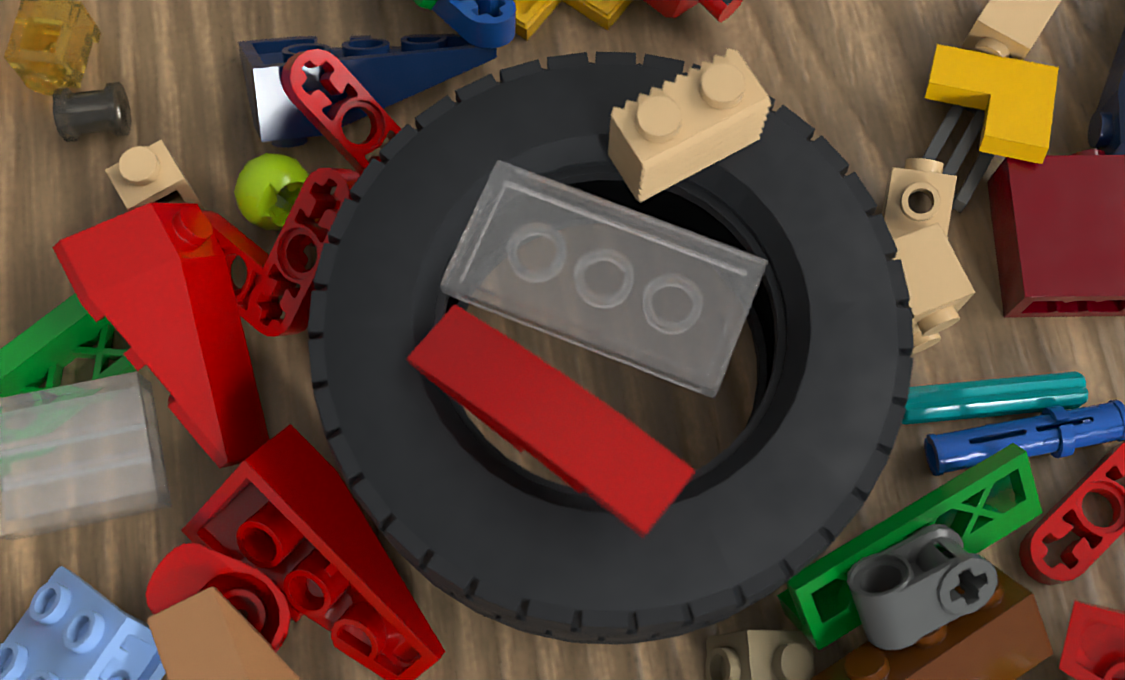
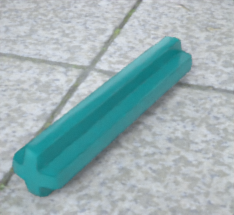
(994, 397)

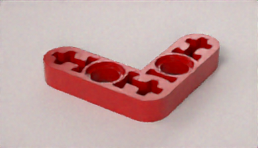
(310, 103)
(282, 270)
(1078, 554)

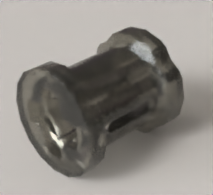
(91, 111)

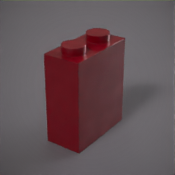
(1060, 235)

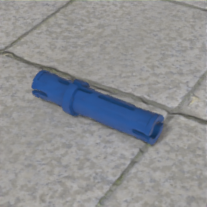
(1052, 432)

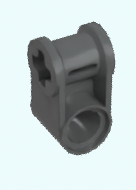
(912, 587)

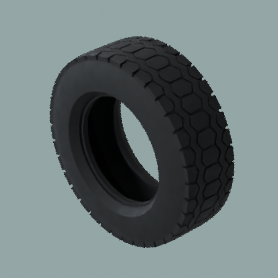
(537, 552)

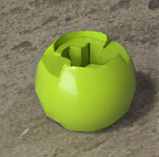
(269, 189)

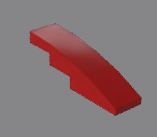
(552, 419)

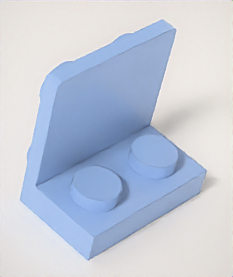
(78, 636)

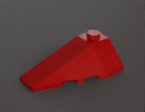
(306, 534)

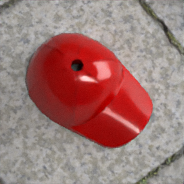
(196, 567)

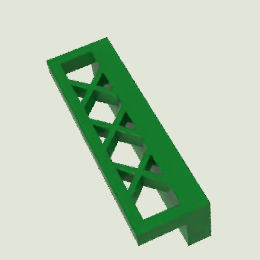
(53, 343)
(977, 505)

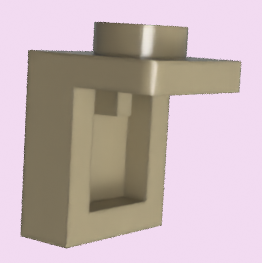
(760, 656)

